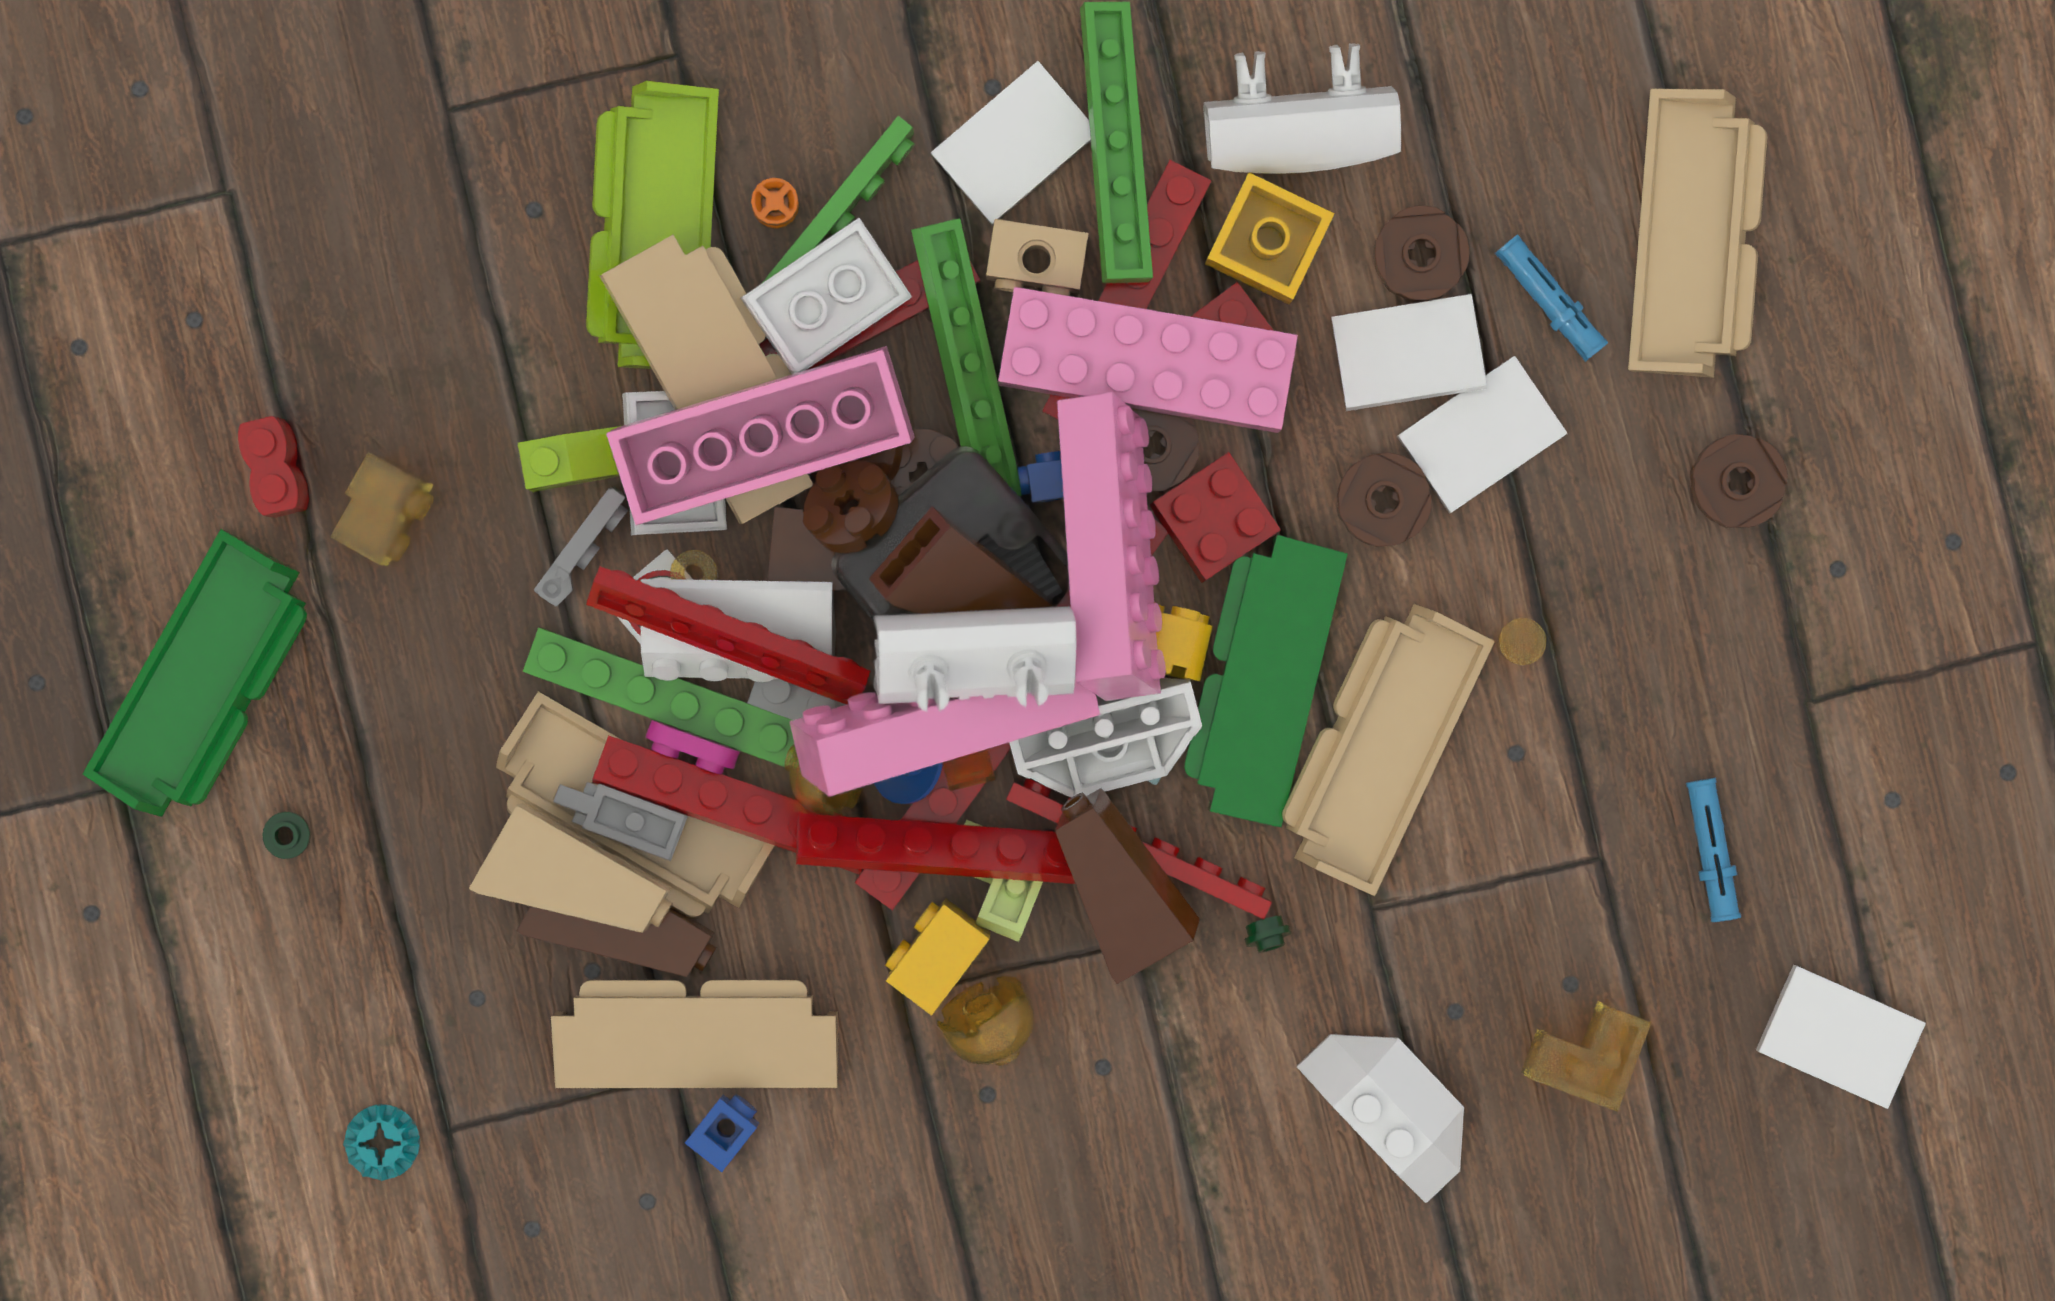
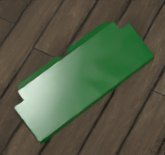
(1273, 650)
(201, 679)

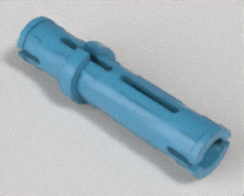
(1551, 298)
(1724, 905)

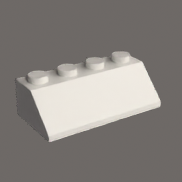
(783, 607)

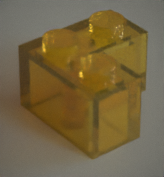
(382, 509)
(1597, 1067)

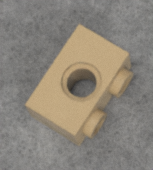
(1014, 239)

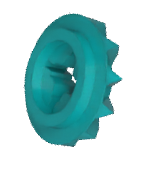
(396, 1126)

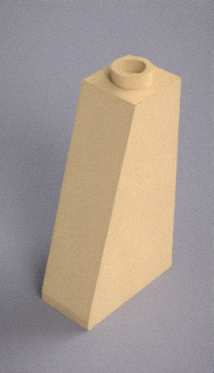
(564, 873)

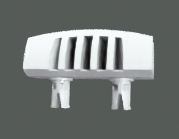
(1302, 130)
(975, 655)

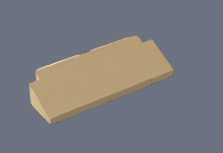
(1692, 253)
(698, 338)
(1384, 744)
(564, 748)
(722, 1039)

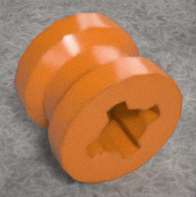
(774, 191)

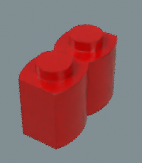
(271, 454)

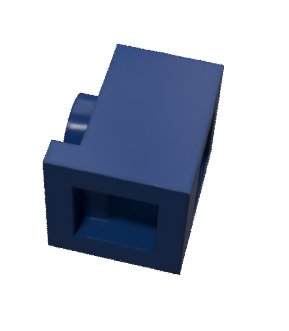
(1043, 478)
(715, 1146)

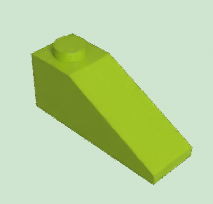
(567, 460)

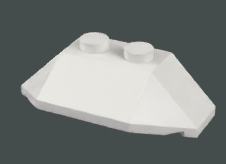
(1119, 748)
(1392, 1106)

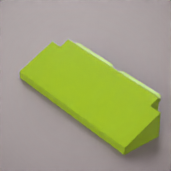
(649, 184)

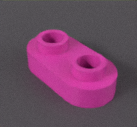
(672, 740)

